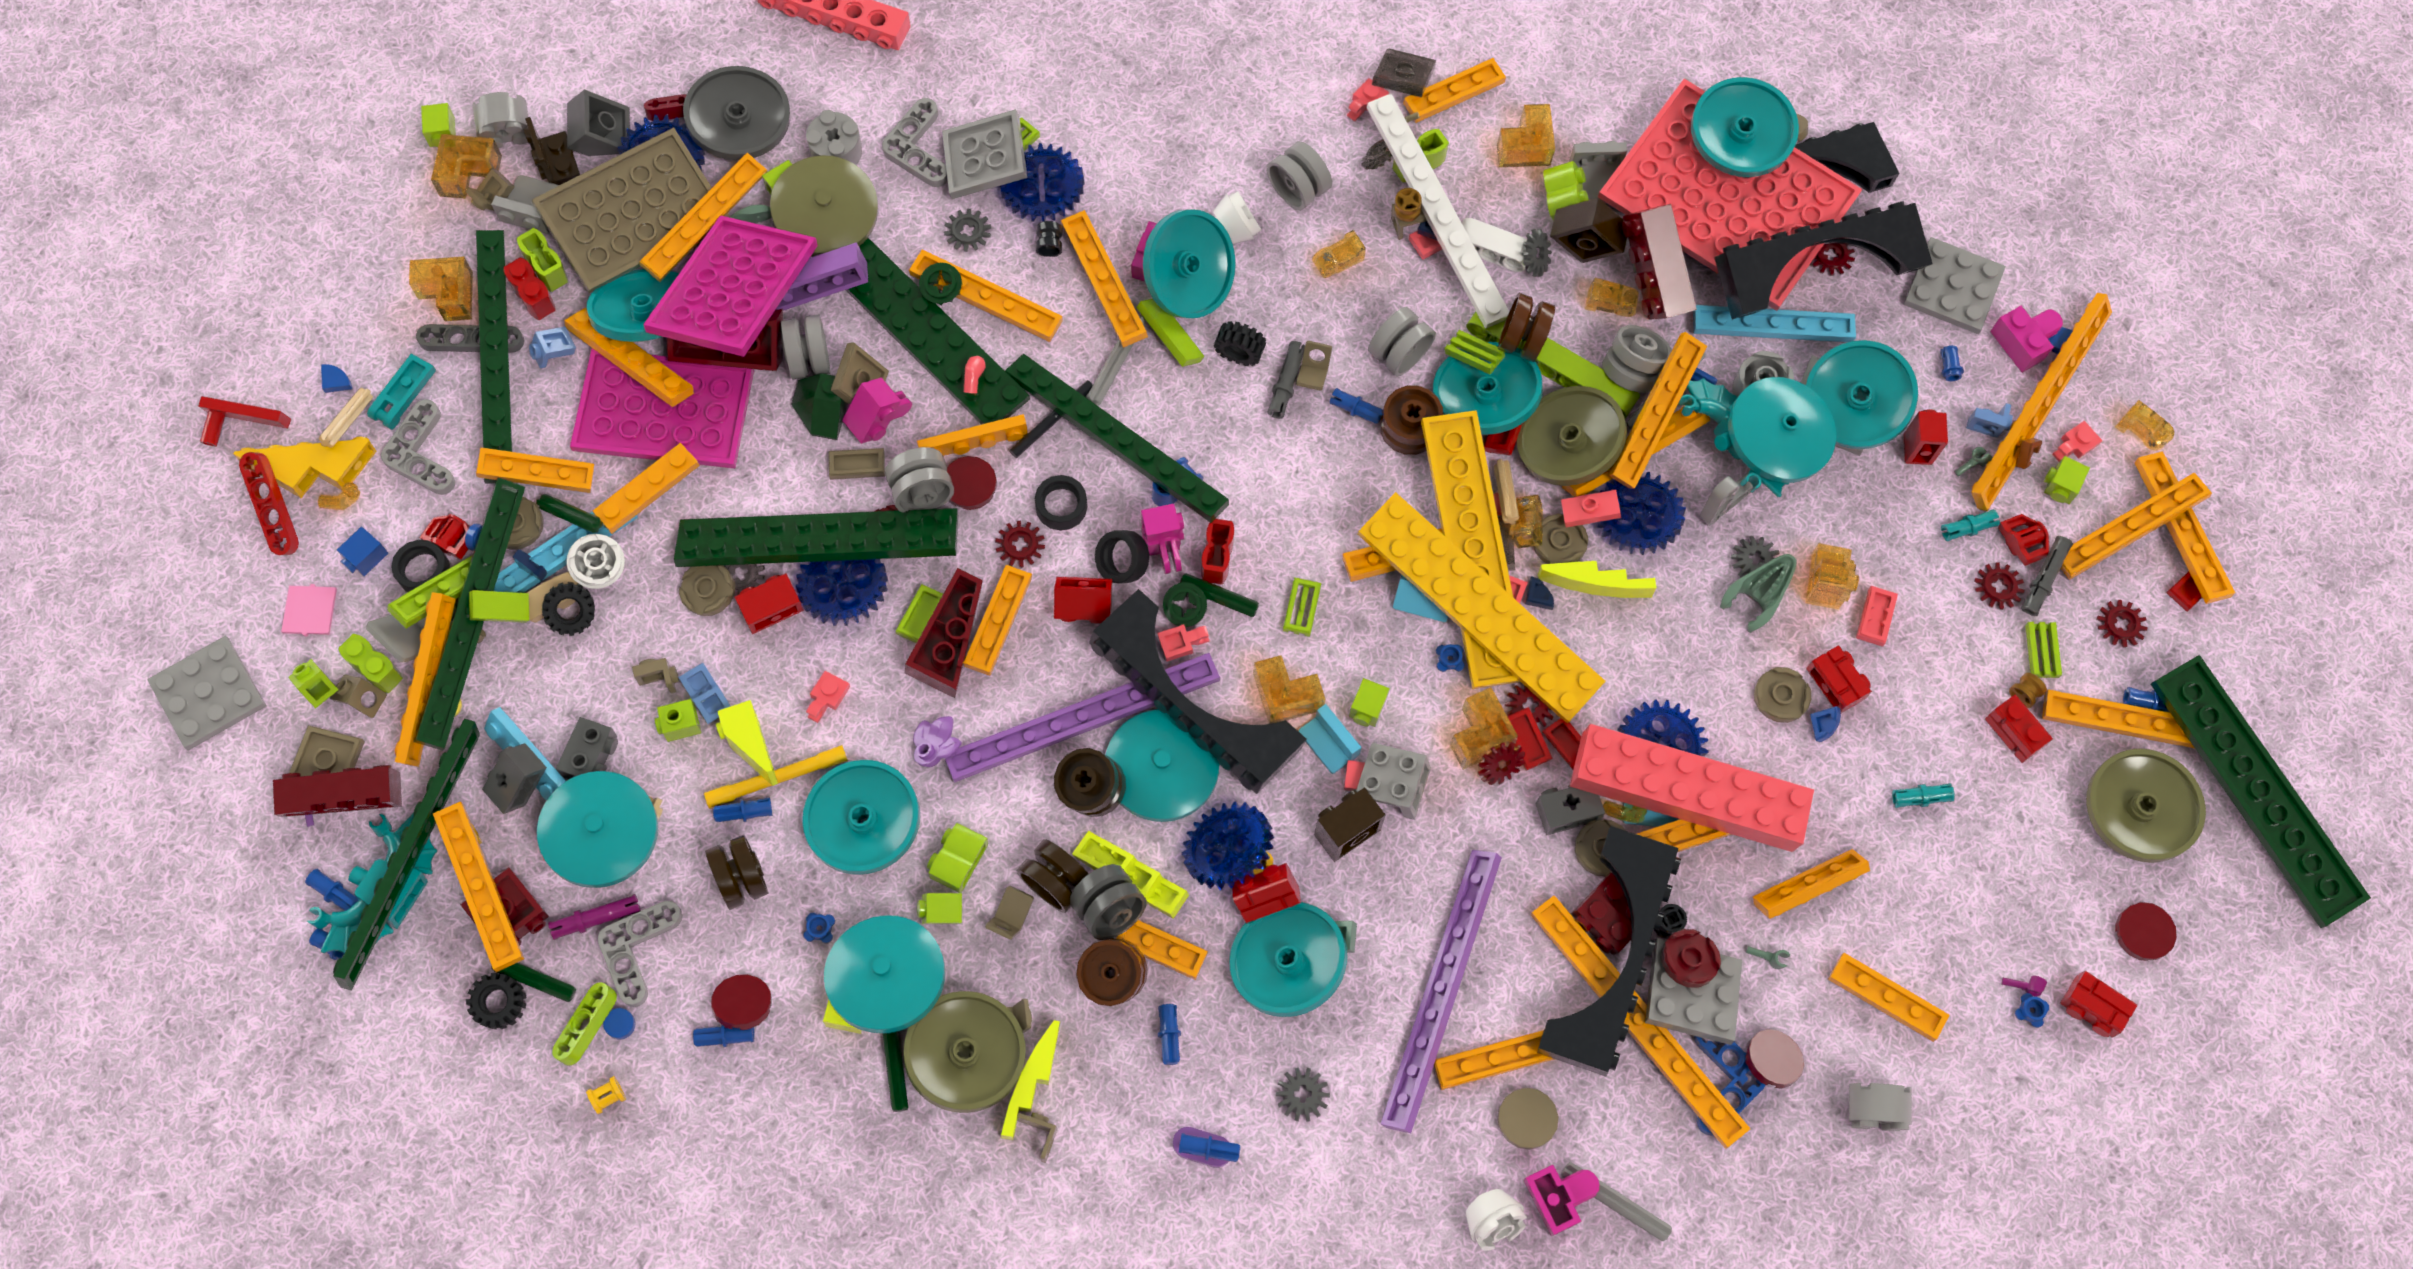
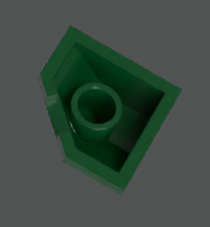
(819, 406)

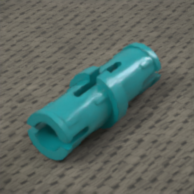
(1970, 525)
(1923, 795)

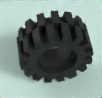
(1240, 343)
(568, 626)
(480, 993)

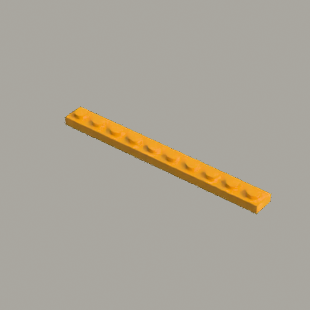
(2042, 401)
(1654, 1040)

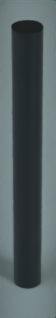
(1044, 425)

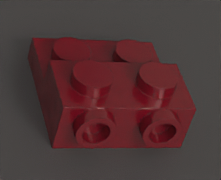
(520, 905)
(1606, 916)

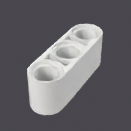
(1496, 244)

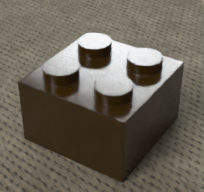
(1589, 230)
(1349, 823)

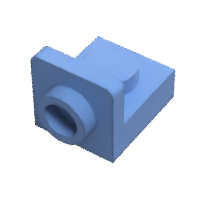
(551, 344)
(1990, 423)

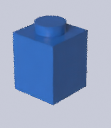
(361, 552)

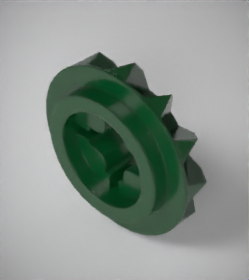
(931, 277)
(1178, 593)

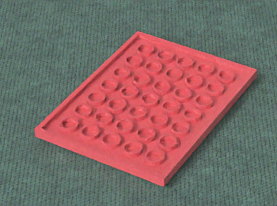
(1723, 208)

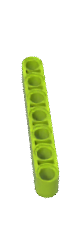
(1564, 366)

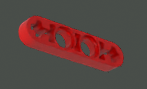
(272, 501)

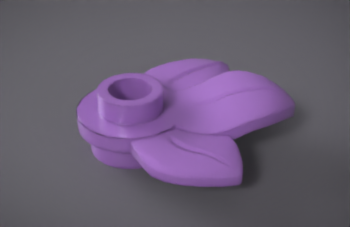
(934, 741)

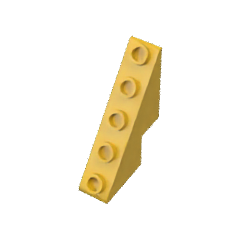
(301, 464)

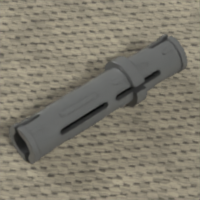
(1283, 388)
(2042, 585)

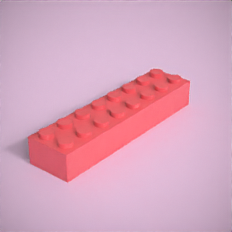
(1692, 788)

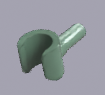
(1976, 459)
(1771, 957)

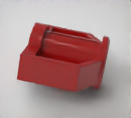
(449, 534)
(2026, 538)

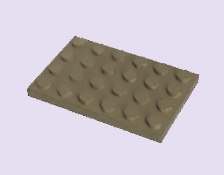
(622, 207)

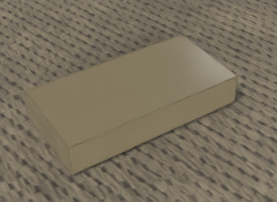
(856, 463)

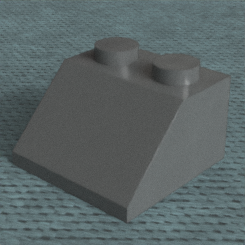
(596, 124)

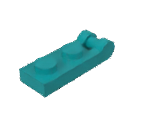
(401, 391)

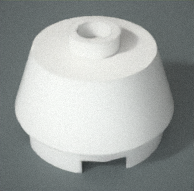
(1236, 218)
(595, 561)
(1494, 1217)

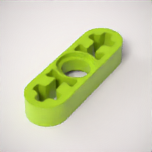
(585, 1036)

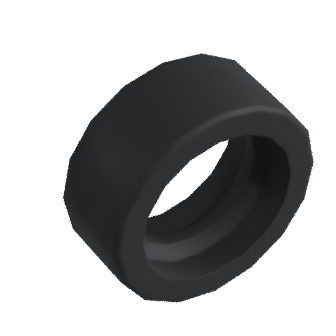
(1061, 522)
(410, 551)
(1139, 558)

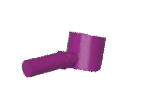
(2035, 986)

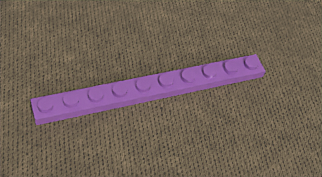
(1072, 721)
(1441, 992)

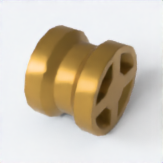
(1405, 198)
(2028, 689)

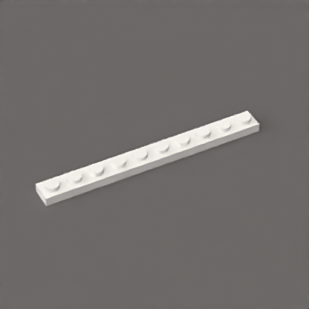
(1438, 211)

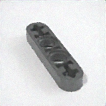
(469, 343)

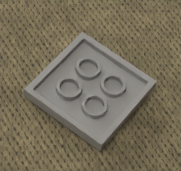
(984, 154)
(1955, 286)
(206, 693)
(1700, 1011)

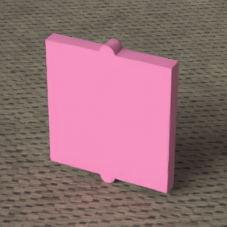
(309, 610)

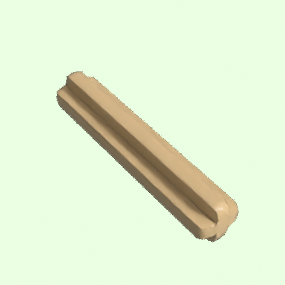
(345, 417)
(1506, 492)

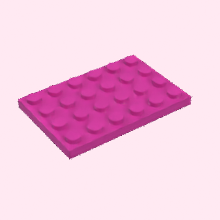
(731, 285)
(630, 421)

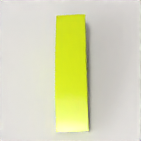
(1587, 579)
(1157, 890)
(1035, 1071)

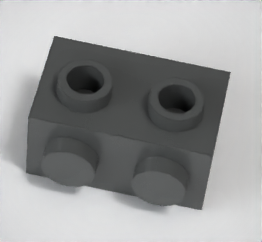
(587, 749)

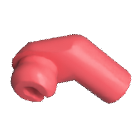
(973, 370)

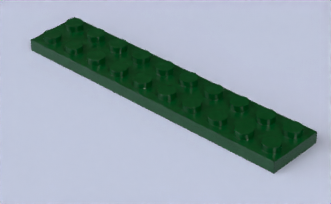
(934, 338)
(816, 537)
(2260, 792)

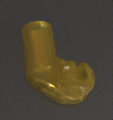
(343, 500)
(1623, 813)

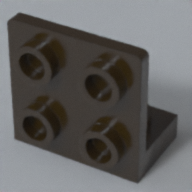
(551, 155)

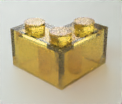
(1531, 142)
(459, 160)
(447, 281)
(1831, 576)
(1286, 698)
(1488, 729)

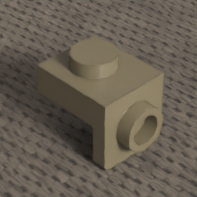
(492, 185)
(656, 670)

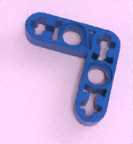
(1735, 1073)

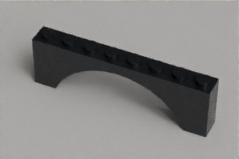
(1855, 155)
(1889, 235)
(1246, 750)
(1592, 1034)

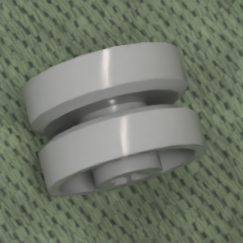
(1299, 175)
(1401, 341)
(804, 347)
(1636, 358)
(919, 479)

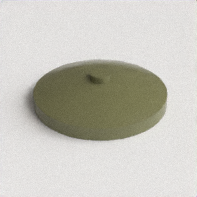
(825, 201)
(1572, 436)
(2146, 805)
(965, 1052)

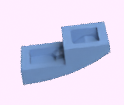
(704, 692)

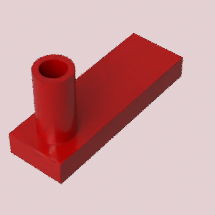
(219, 409)

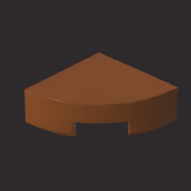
(2026, 451)

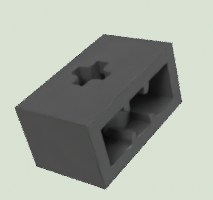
(514, 778)
(1560, 818)

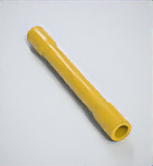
(821, 761)

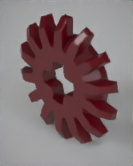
(1837, 262)
(1013, 536)
(2008, 579)
(2124, 613)
(1520, 699)
(1511, 757)

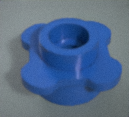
(1455, 652)
(815, 920)
(2040, 1006)

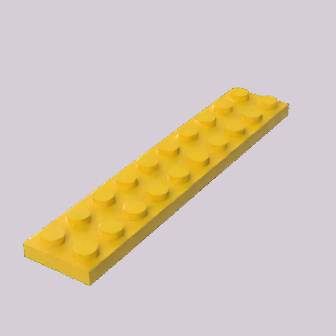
(1468, 517)
(1481, 607)

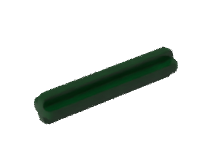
(569, 513)
(1223, 596)
(540, 981)
(895, 1071)

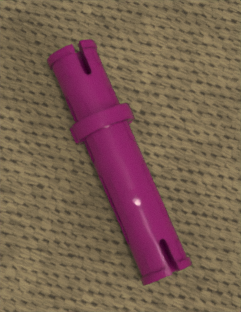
(582, 920)

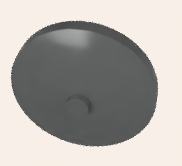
(736, 112)

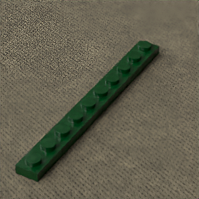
(493, 341)
(1118, 438)
(463, 632)
(404, 859)

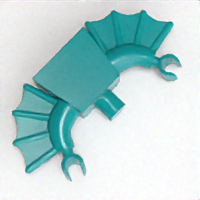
(1716, 403)
(347, 921)

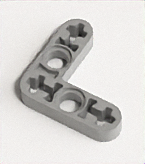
(907, 144)
(410, 458)
(1724, 498)
(624, 951)

